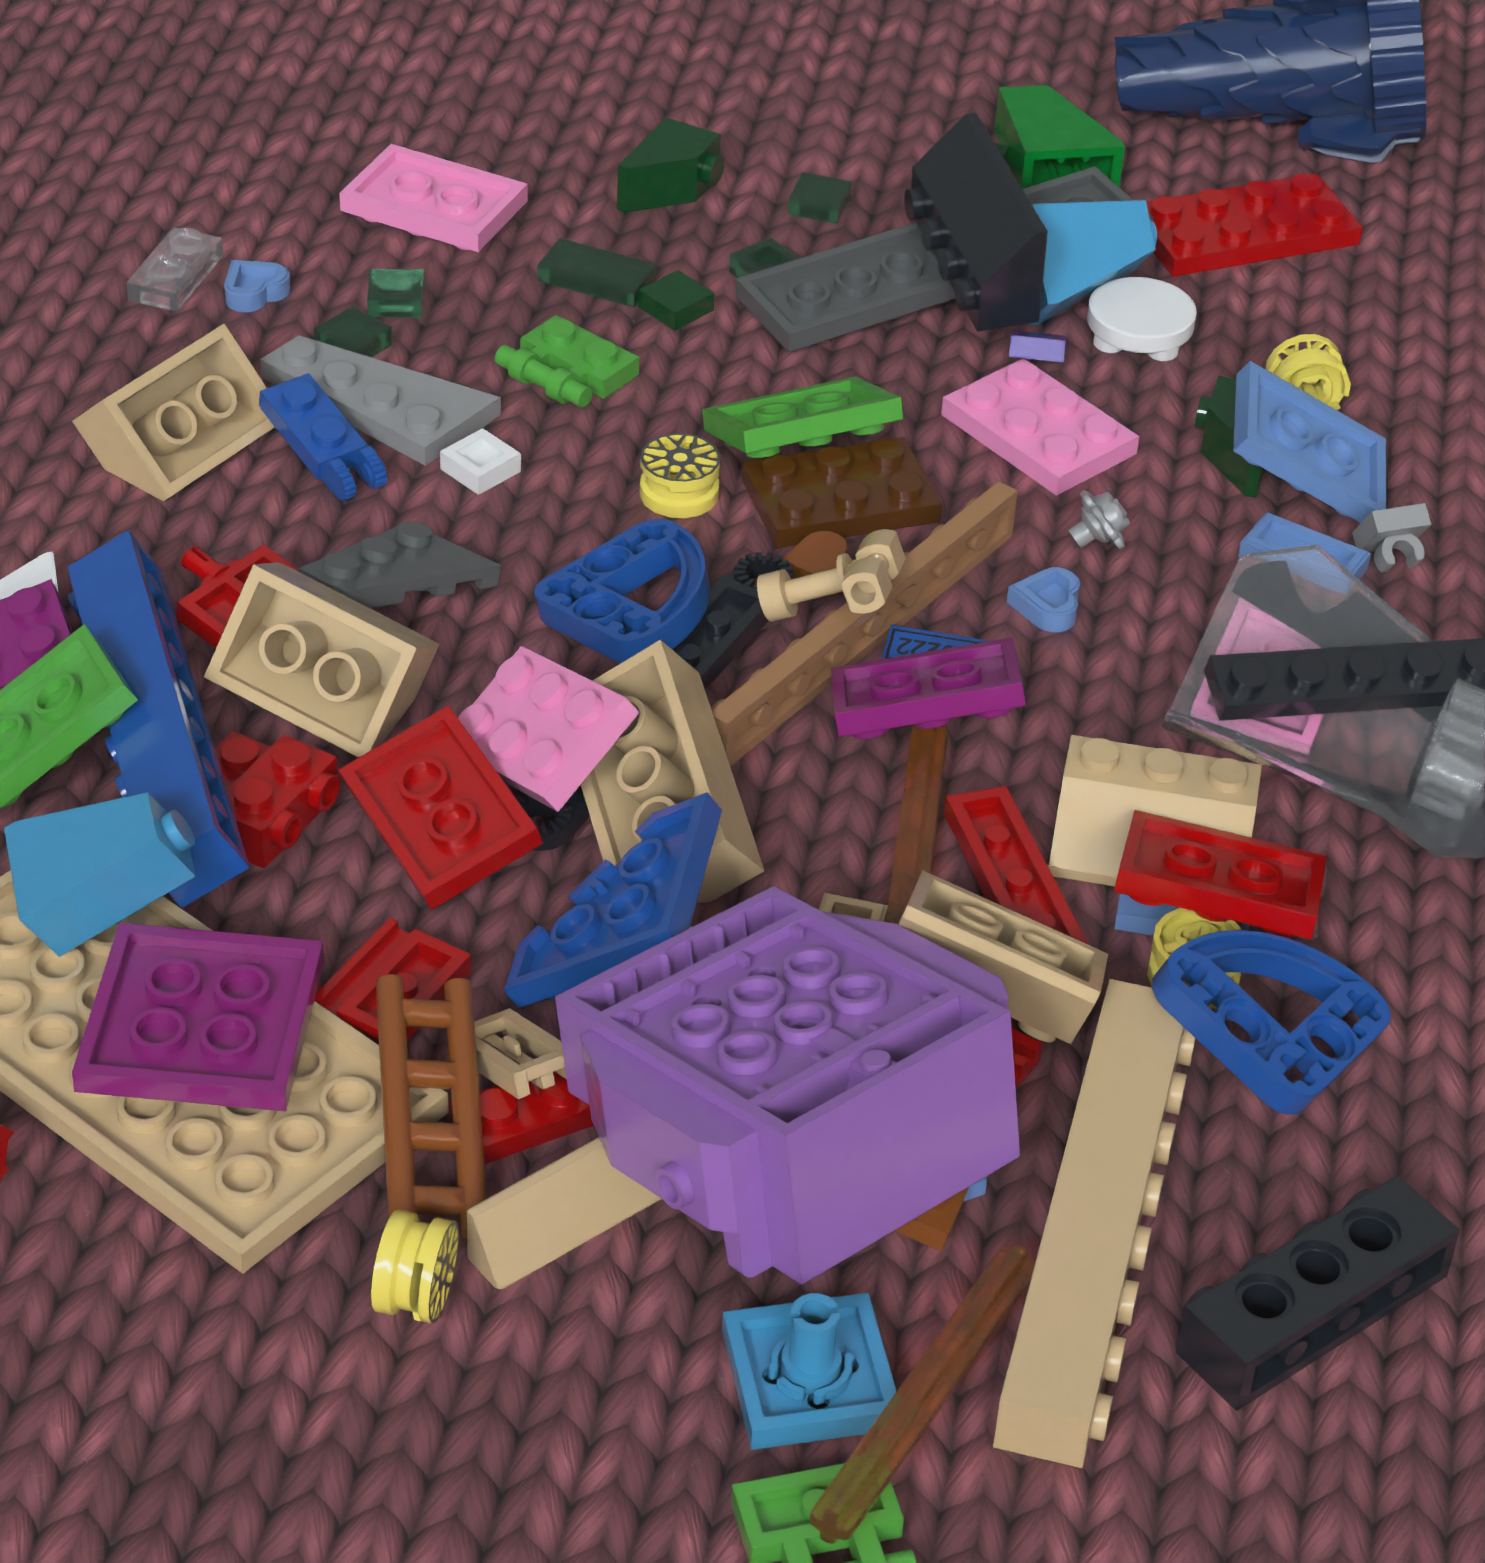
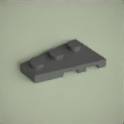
(398, 562)

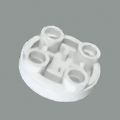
(1141, 317)

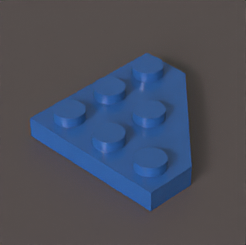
(622, 906)

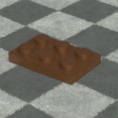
(841, 491)

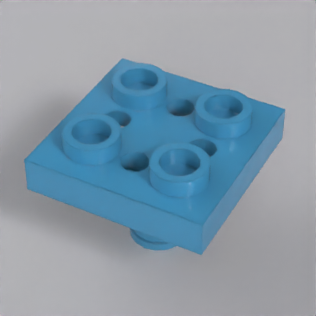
(806, 1351)

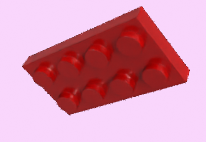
(1250, 224)

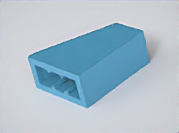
(1090, 247)
(95, 866)

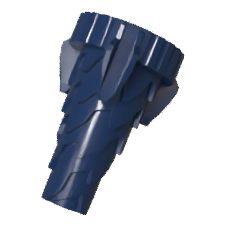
(1333, 62)

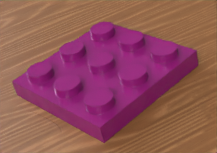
(200, 1017)

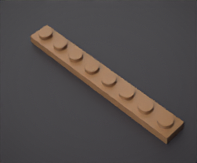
(847, 637)

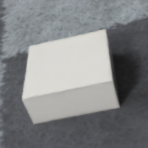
(480, 461)

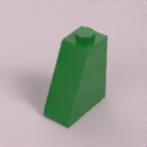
(1052, 137)

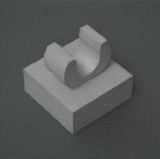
(1391, 530)

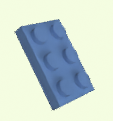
(1308, 443)

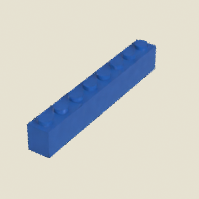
(164, 735)

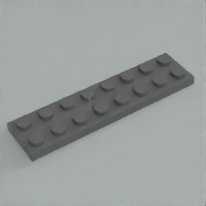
(876, 275)

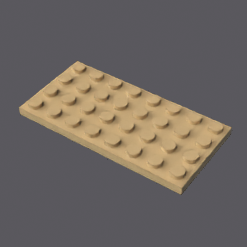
(215, 1170)

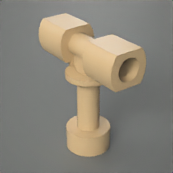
(862, 580)

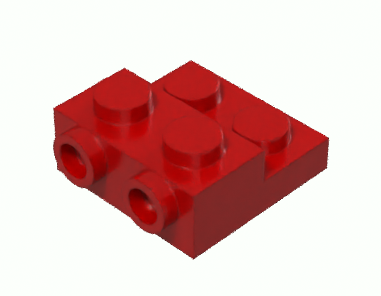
(275, 790)

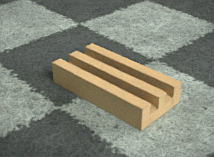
(506, 1064)

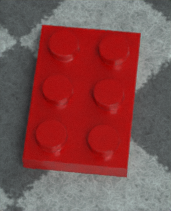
(440, 807)
(1221, 875)

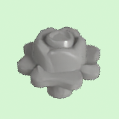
(1101, 520)

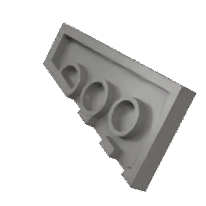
(385, 400)

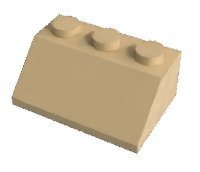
(179, 417)
(319, 658)
(1113, 779)
(1046, 974)

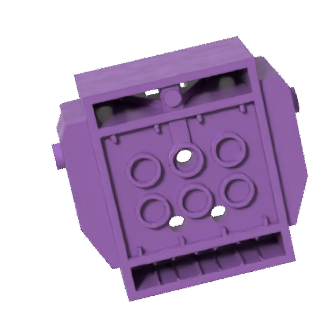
(796, 1078)

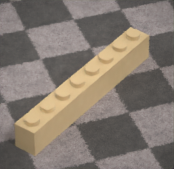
(1095, 1232)

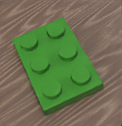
(803, 416)
(57, 709)

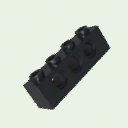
(1315, 1291)

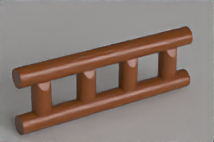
(458, 1074)

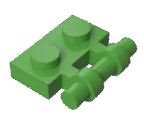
(568, 362)
(777, 1525)

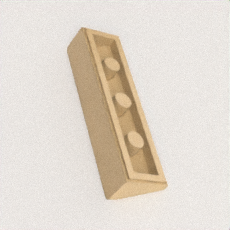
(550, 1214)

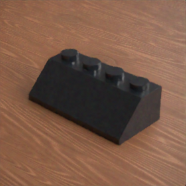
(979, 227)

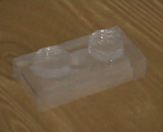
(175, 268)

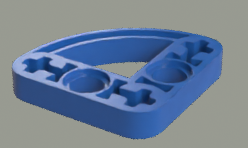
(589, 599)
(1272, 1048)

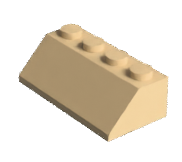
(664, 759)

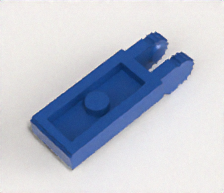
(321, 435)

